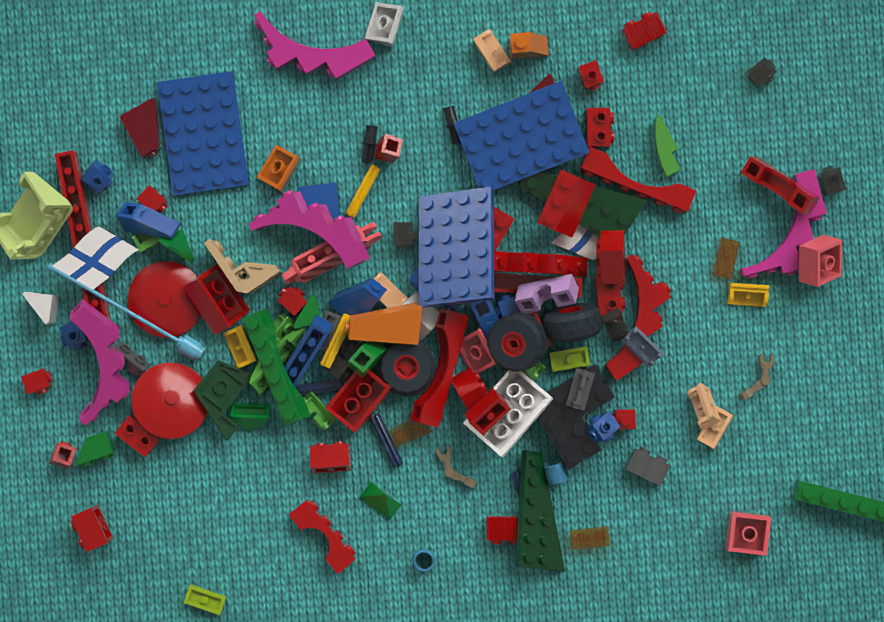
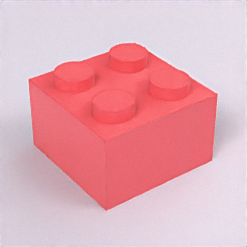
(820, 260)
(748, 533)

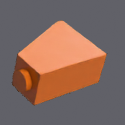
(527, 45)

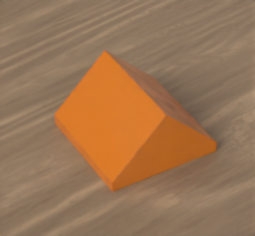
(279, 168)

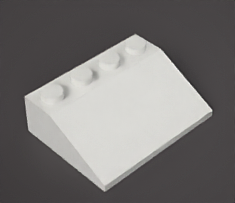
(526, 404)

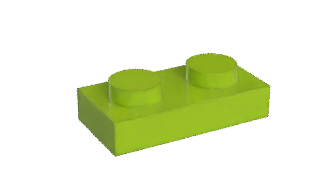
(569, 358)
(205, 599)

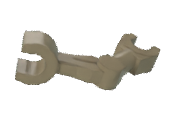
(764, 379)
(449, 472)

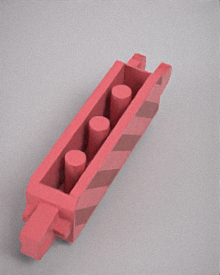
(323, 258)

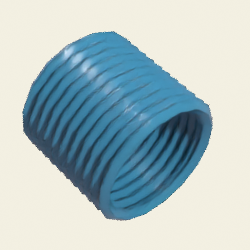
(555, 473)
(423, 569)

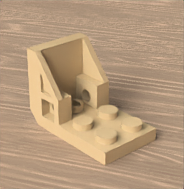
(257, 273)

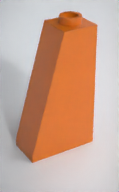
(388, 325)

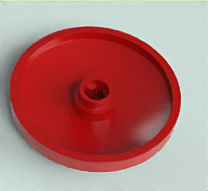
(161, 299)
(166, 401)

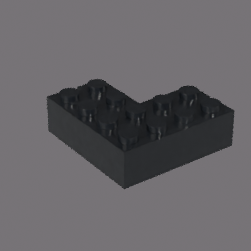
(565, 424)

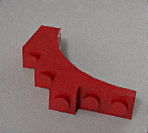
(540, 263)
(647, 321)

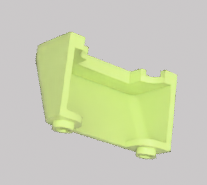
(33, 219)

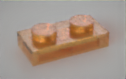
(726, 258)
(408, 431)
(590, 537)

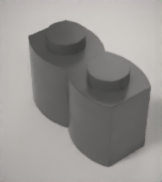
(647, 466)

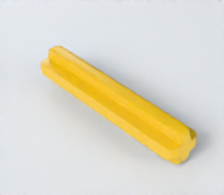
(363, 191)
(335, 343)

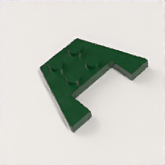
(219, 390)

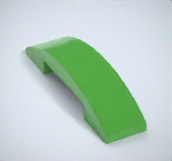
(285, 347)

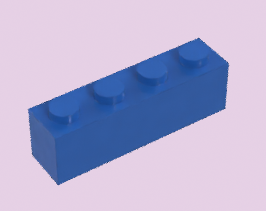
(307, 348)

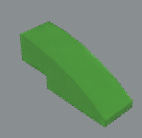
(664, 147)

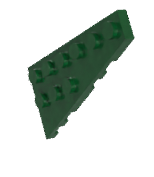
(604, 210)
(536, 530)

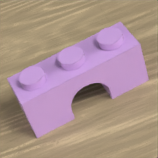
(534, 294)

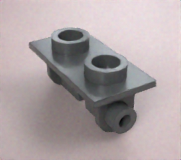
(137, 363)
(580, 389)

